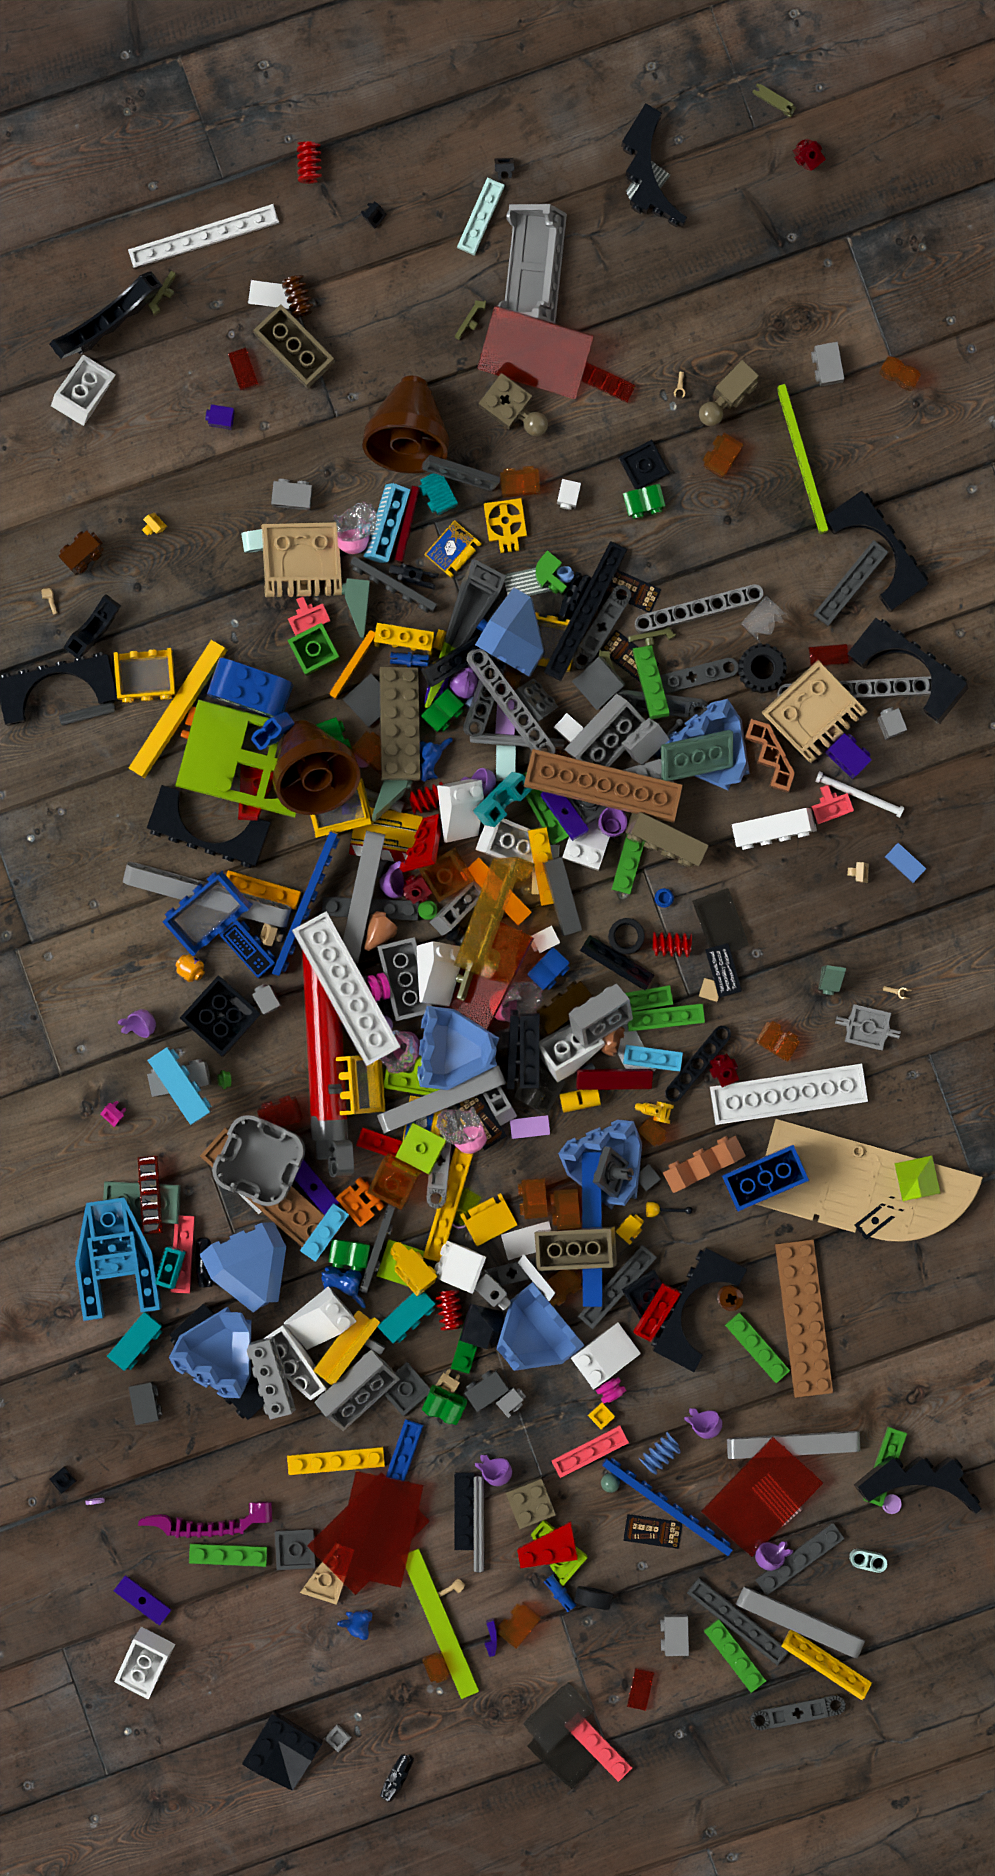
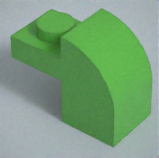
(545, 573)

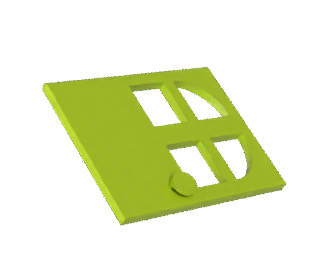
(216, 749)

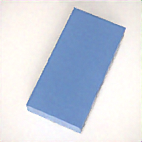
(905, 862)

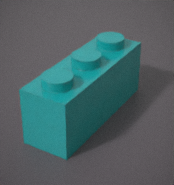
(406, 1316)
(135, 1341)

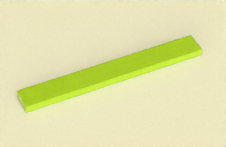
(802, 459)
(440, 1624)

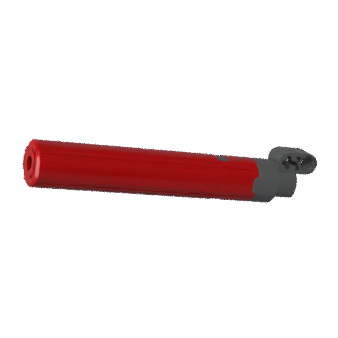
(323, 1046)

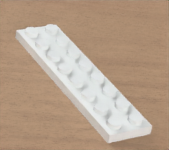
(346, 988)
(788, 1094)

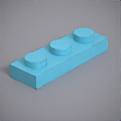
(652, 1058)
(324, 1232)

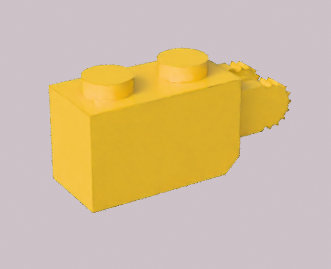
(412, 1269)

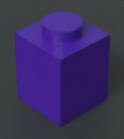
(220, 417)

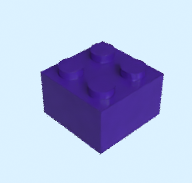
(849, 755)

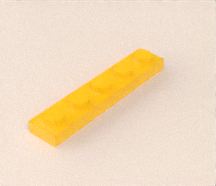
(335, 1460)
(826, 1664)

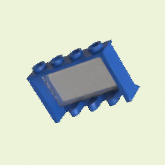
(206, 912)

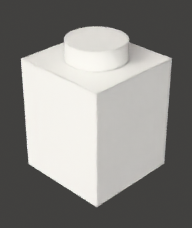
(568, 494)
(568, 728)
(544, 940)

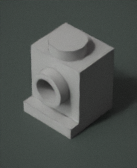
(511, 1401)

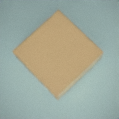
(709, 990)

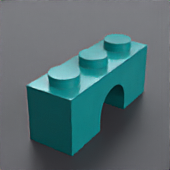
(492, 808)

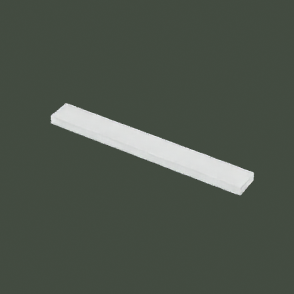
(203, 236)

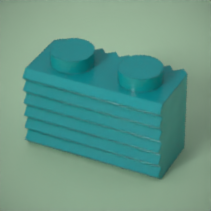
(438, 492)
(170, 1267)

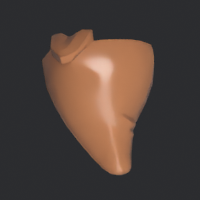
(379, 930)
(612, 1042)

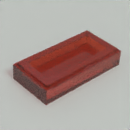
(243, 369)
(829, 654)
(640, 1689)

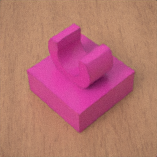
(112, 1114)

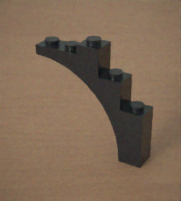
(640, 171)
(108, 319)
(944, 1476)

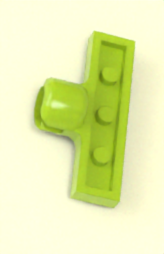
(407, 1081)

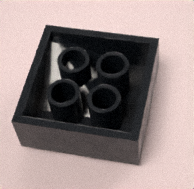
(220, 1016)
(282, 1751)

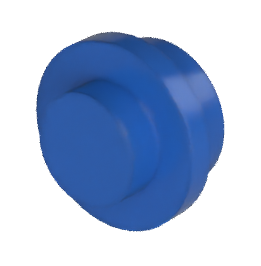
(664, 898)

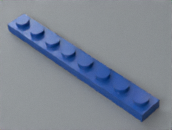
(309, 896)
(661, 1501)

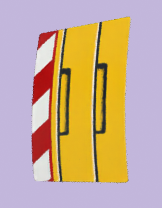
(398, 831)

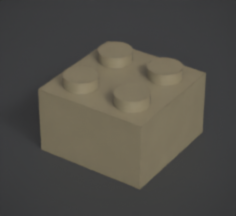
(530, 1502)

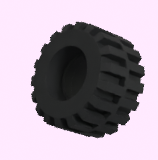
(771, 654)

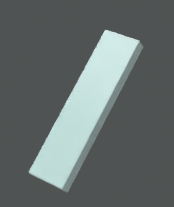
(480, 216)

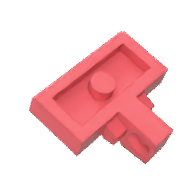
(308, 616)
(831, 806)

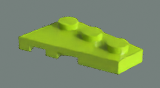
(564, 1569)

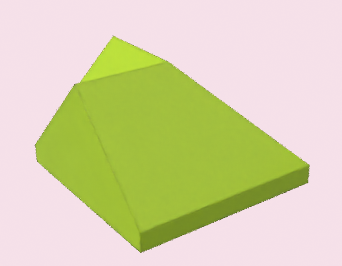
(917, 1178)

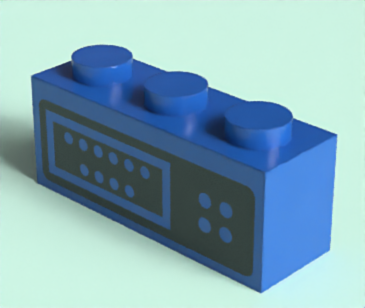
(248, 948)

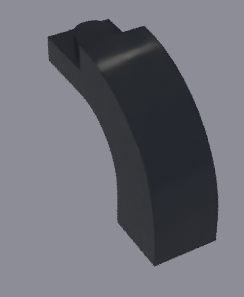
(91, 631)

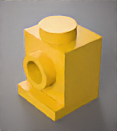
(630, 1228)

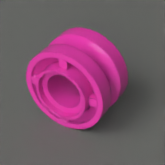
(378, 986)
(610, 1390)

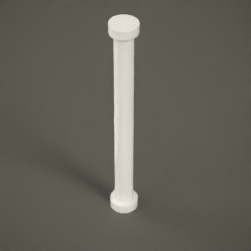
(859, 794)

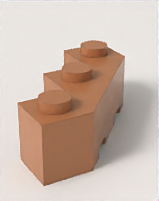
(771, 754)
(703, 1163)

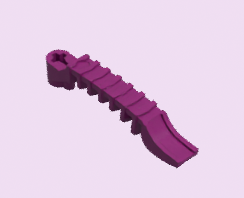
(258, 1513)

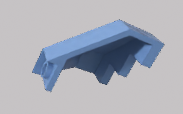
(514, 633)
(717, 718)
(453, 1049)
(621, 1138)
(249, 1265)
(535, 1333)
(216, 1353)

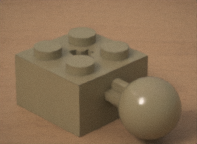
(729, 393)
(507, 414)

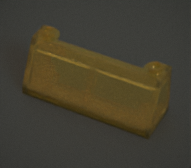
(475, 950)

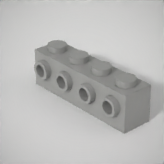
(271, 1378)

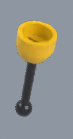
(653, 1209)

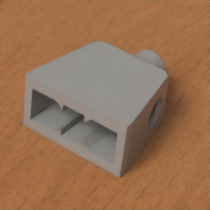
(486, 1285)

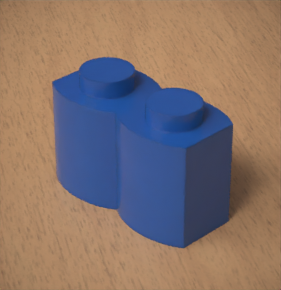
(272, 730)
(548, 969)

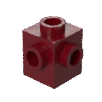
(808, 154)
(416, 889)
(724, 1070)

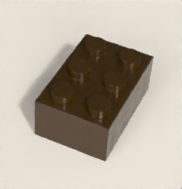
(558, 1012)

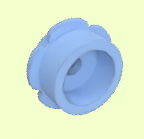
(565, 574)

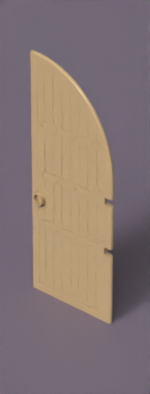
(855, 1178)

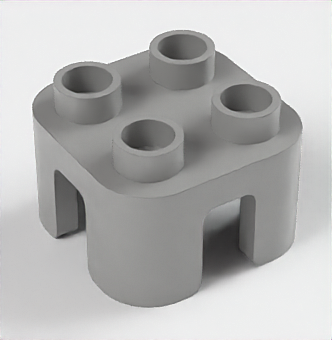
(259, 1160)

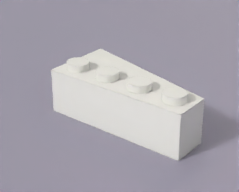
(774, 827)
(298, 1364)

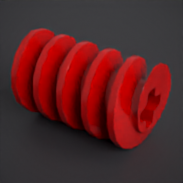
(308, 161)
(424, 799)
(672, 944)
(449, 1310)

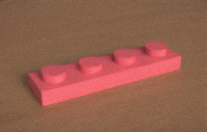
(184, 1240)
(590, 1451)
(601, 1750)

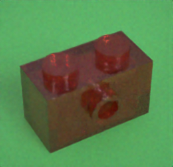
(281, 1113)

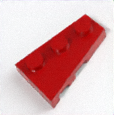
(249, 784)
(425, 846)
(550, 1548)

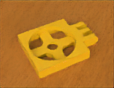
(507, 539)

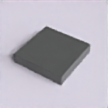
(599, 682)
(365, 700)
(408, 1390)
(293, 1549)

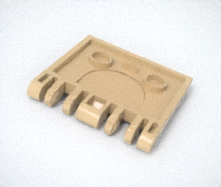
(301, 555)
(813, 708)

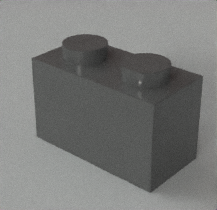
(486, 1390)
(145, 1403)

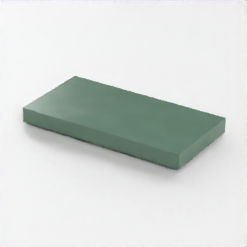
(697, 755)
(169, 1199)

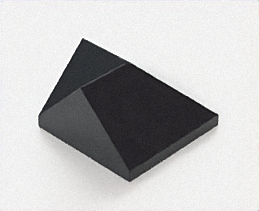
(482, 1326)

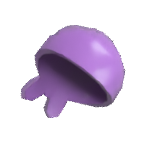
(464, 683)
(488, 780)
(612, 822)
(393, 881)
(139, 1022)
(705, 1424)
(495, 1471)
(772, 1556)

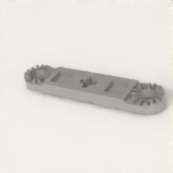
(439, 1178)

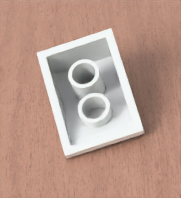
(82, 390)
(456, 808)
(505, 841)
(588, 848)
(437, 972)
(564, 1053)
(459, 1266)
(320, 1319)
(605, 1355)
(144, 1662)

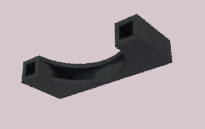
(860, 513)
(882, 640)
(17, 688)
(167, 821)
(709, 1268)
(250, 1399)

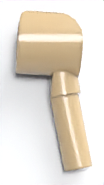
(680, 384)
(48, 594)
(900, 992)
(457, 1585)

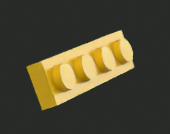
(541, 852)

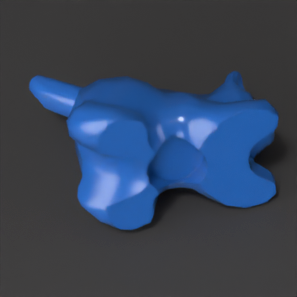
(429, 755)
(347, 1282)
(357, 1623)

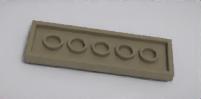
(399, 723)

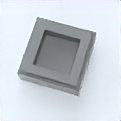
(375, 1346)
(337, 1737)

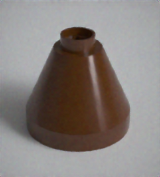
(406, 428)
(314, 770)

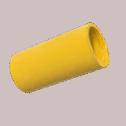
(579, 1100)

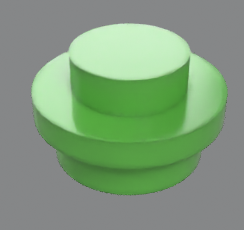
(427, 910)
(224, 1079)

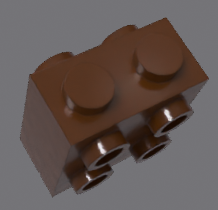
(81, 551)

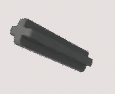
(87, 713)

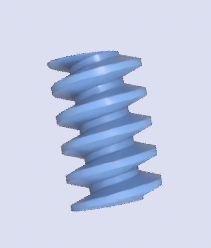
(660, 1454)

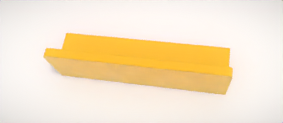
(345, 1348)

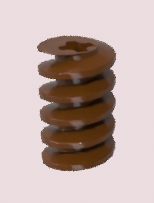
(296, 296)
(723, 1295)

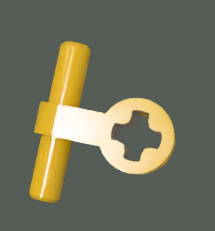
(660, 1111)

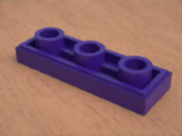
(571, 821)
(322, 1196)
(152, 1608)

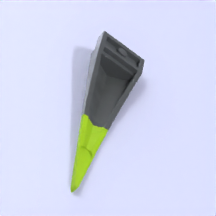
(475, 597)

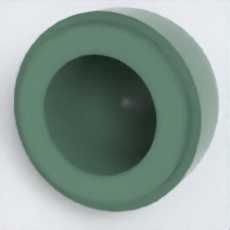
(610, 1483)

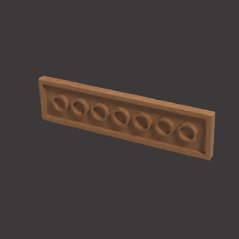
(602, 785)
(293, 1215)
(803, 1318)

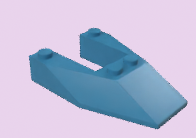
(109, 1248)

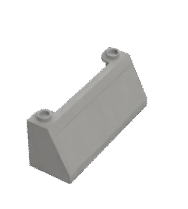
(535, 260)

